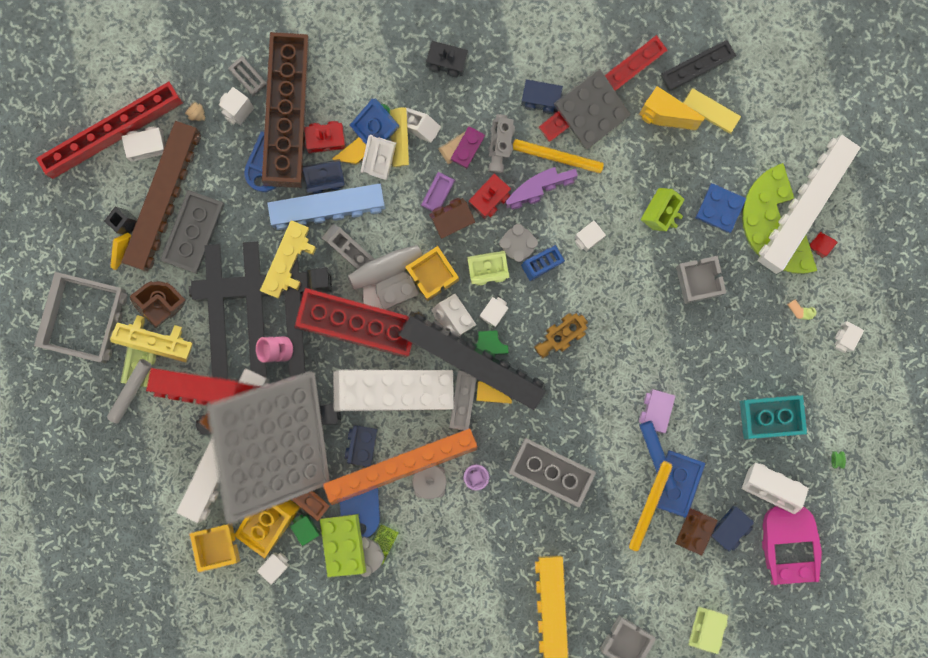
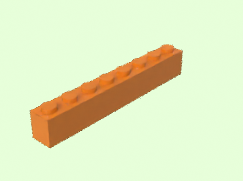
(400, 466)

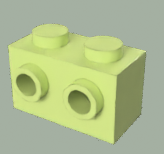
(708, 630)

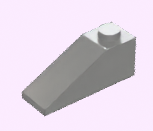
(346, 247)

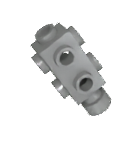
(502, 142)

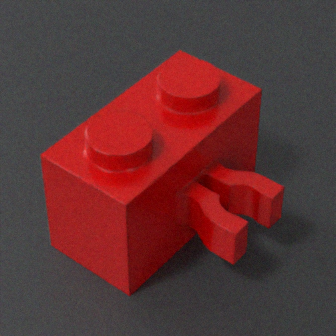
(325, 137)
(490, 196)

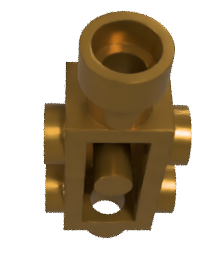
(564, 332)

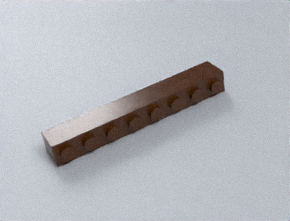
(161, 196)

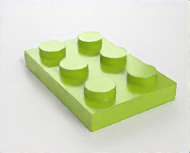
(343, 545)

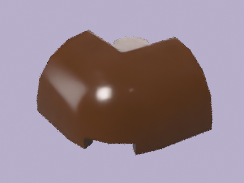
(157, 302)

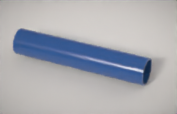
(655, 450)

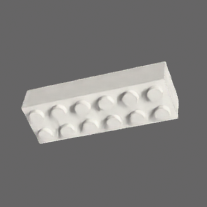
(393, 390)

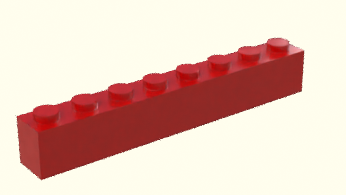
(109, 130)

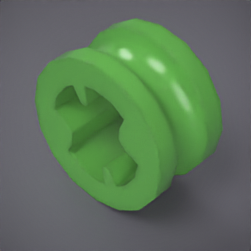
(838, 459)

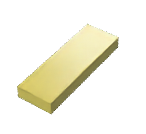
(712, 111)
(400, 137)

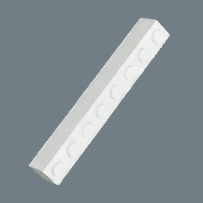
(808, 204)
(206, 478)

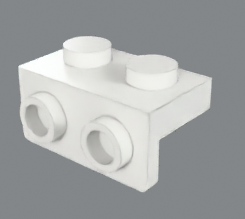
(453, 315)

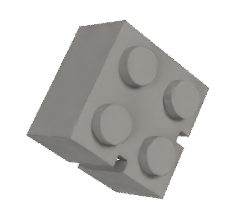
(698, 281)
(627, 640)

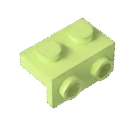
(488, 268)
(132, 359)

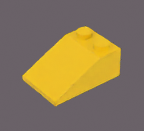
(668, 111)
(266, 527)

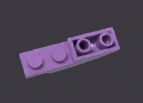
(532, 189)

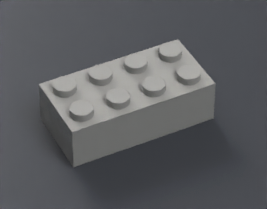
(552, 472)

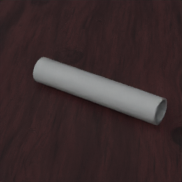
(129, 391)

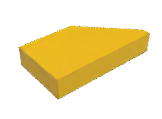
(353, 153)
(118, 250)
(489, 394)

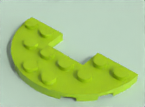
(762, 216)

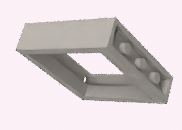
(52, 307)

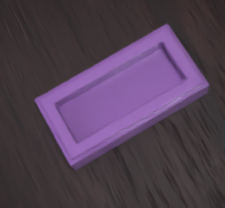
(438, 192)

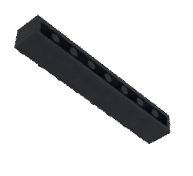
(472, 360)

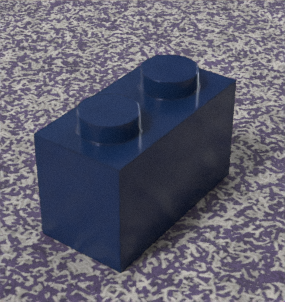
(541, 96)
(732, 528)

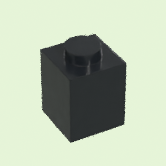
(121, 220)

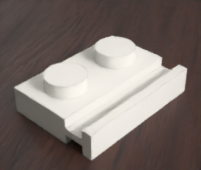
(378, 157)

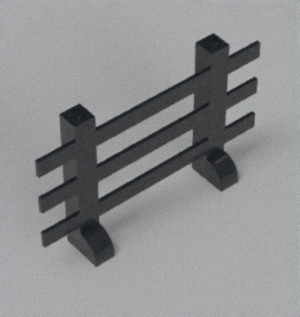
(217, 289)

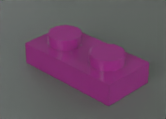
(467, 147)

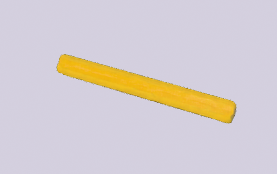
(558, 156)
(650, 506)

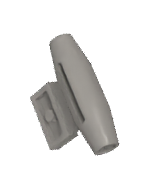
(389, 275)

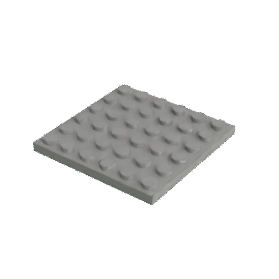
(268, 445)

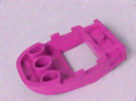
(784, 528)

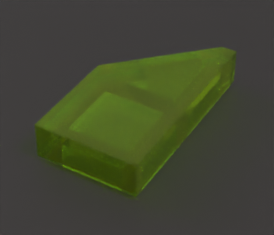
(385, 538)

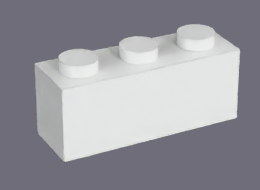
(775, 488)

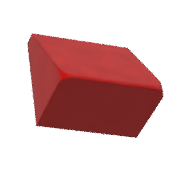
(822, 244)

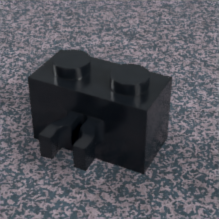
(446, 59)

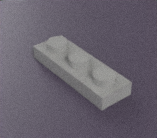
(463, 401)

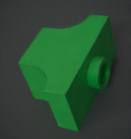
(489, 341)

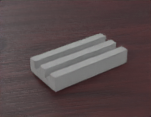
(257, 87)

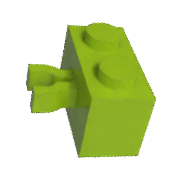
(663, 210)

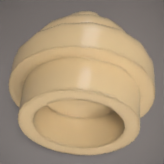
(195, 112)

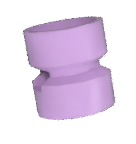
(476, 477)

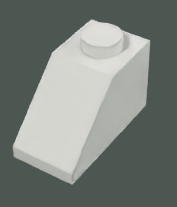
(421, 125)

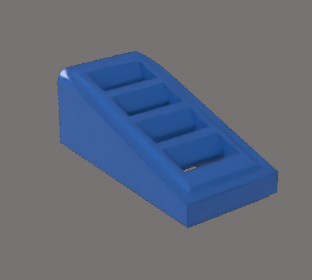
(531, 274)

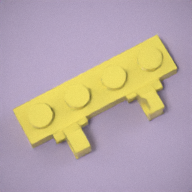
(279, 273)
(141, 339)

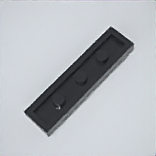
(698, 65)

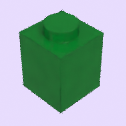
(304, 529)

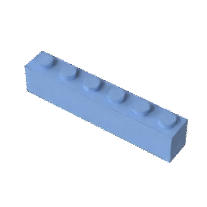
(326, 206)

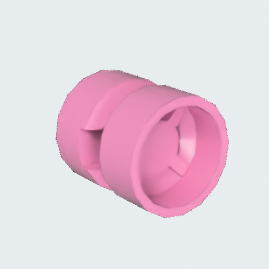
(274, 349)

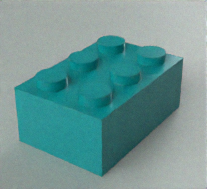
(773, 417)

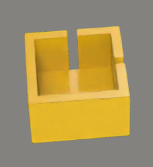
(432, 273)
(214, 547)

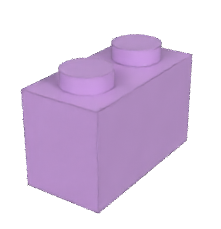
(657, 409)

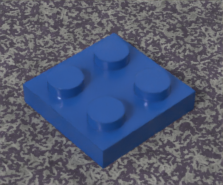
(374, 121)
(720, 208)

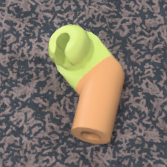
(800, 312)

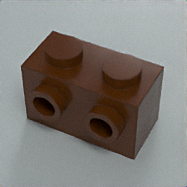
(451, 217)
(696, 532)

